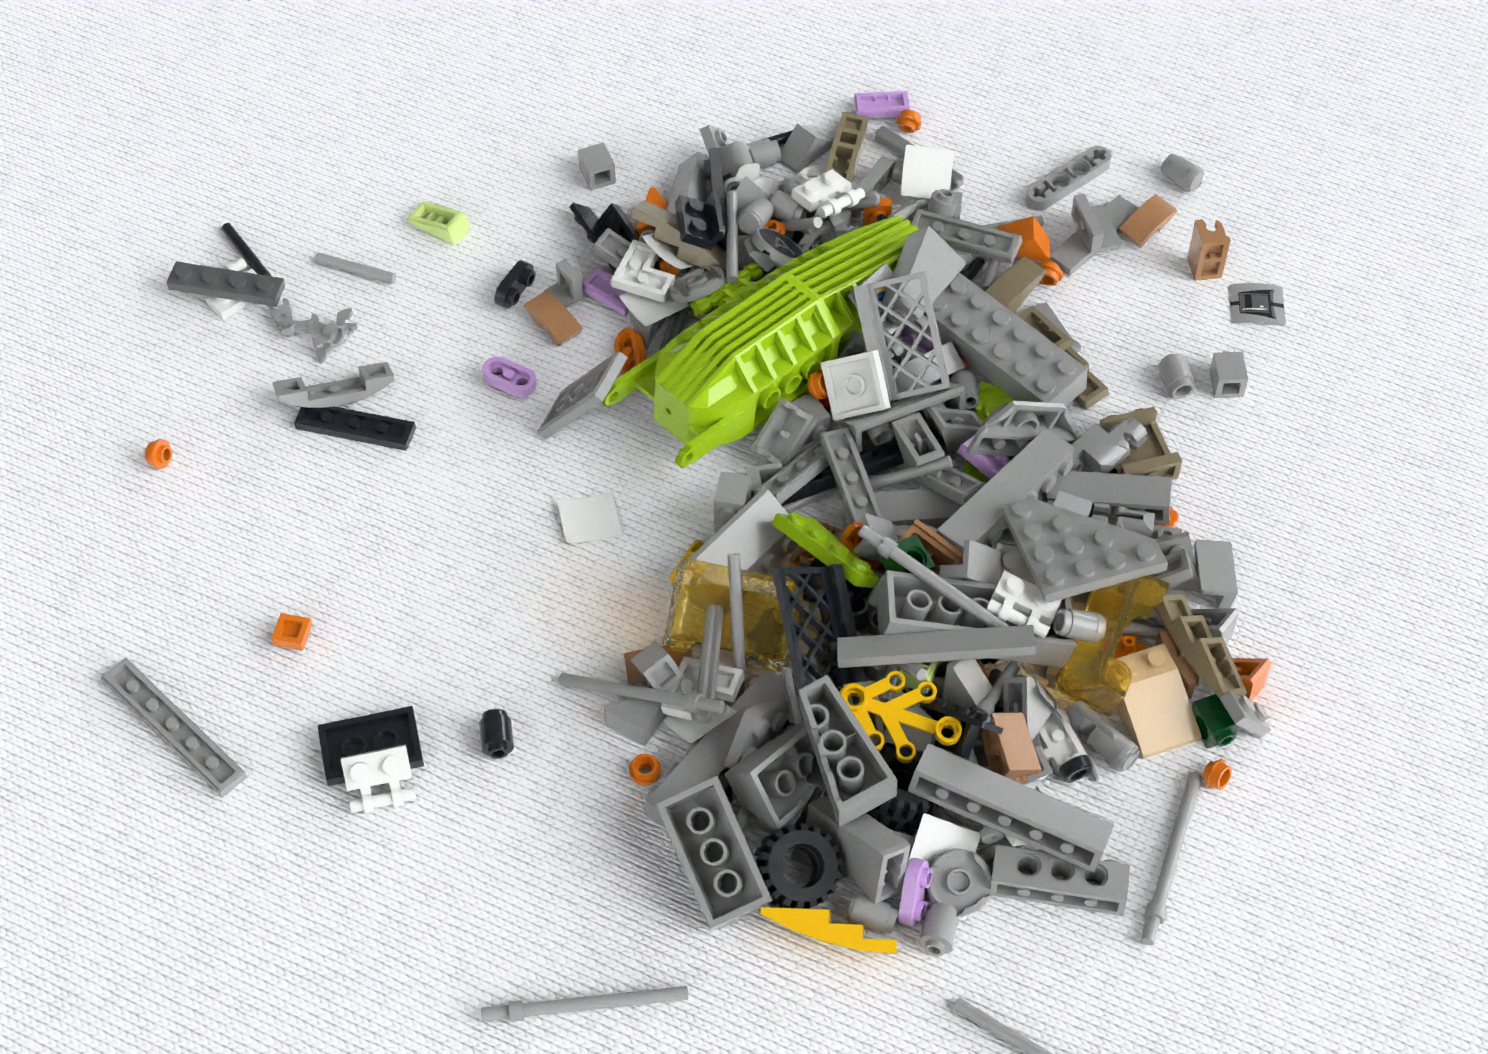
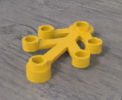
(893, 713)

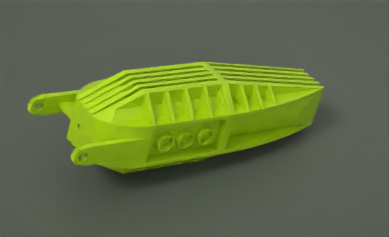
(760, 341)

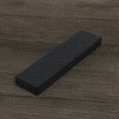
(356, 426)

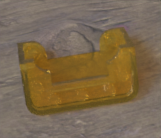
(707, 583)
(1091, 670)

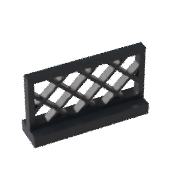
(836, 617)

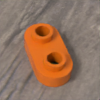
(632, 346)

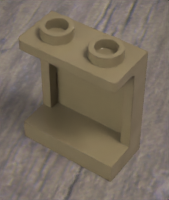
(1153, 455)

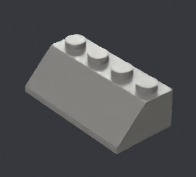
(876, 427)
(752, 536)
(714, 853)

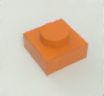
(870, 213)
(291, 631)

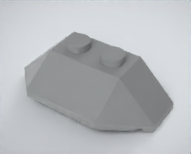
(1017, 424)

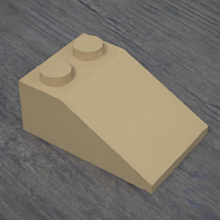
(1157, 704)

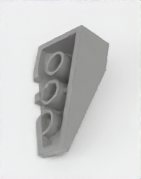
(774, 777)

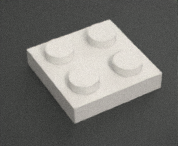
(855, 385)

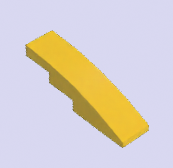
(817, 925)

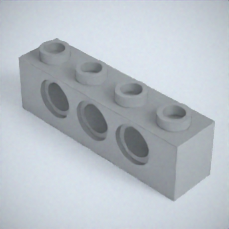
(1043, 888)

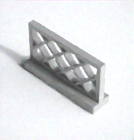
(876, 339)

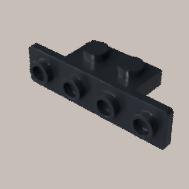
(612, 218)
(970, 725)

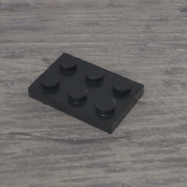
(366, 735)

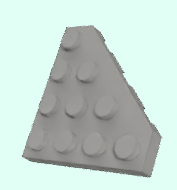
(1077, 552)

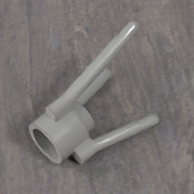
(1085, 721)

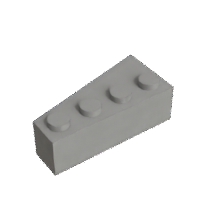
(847, 758)

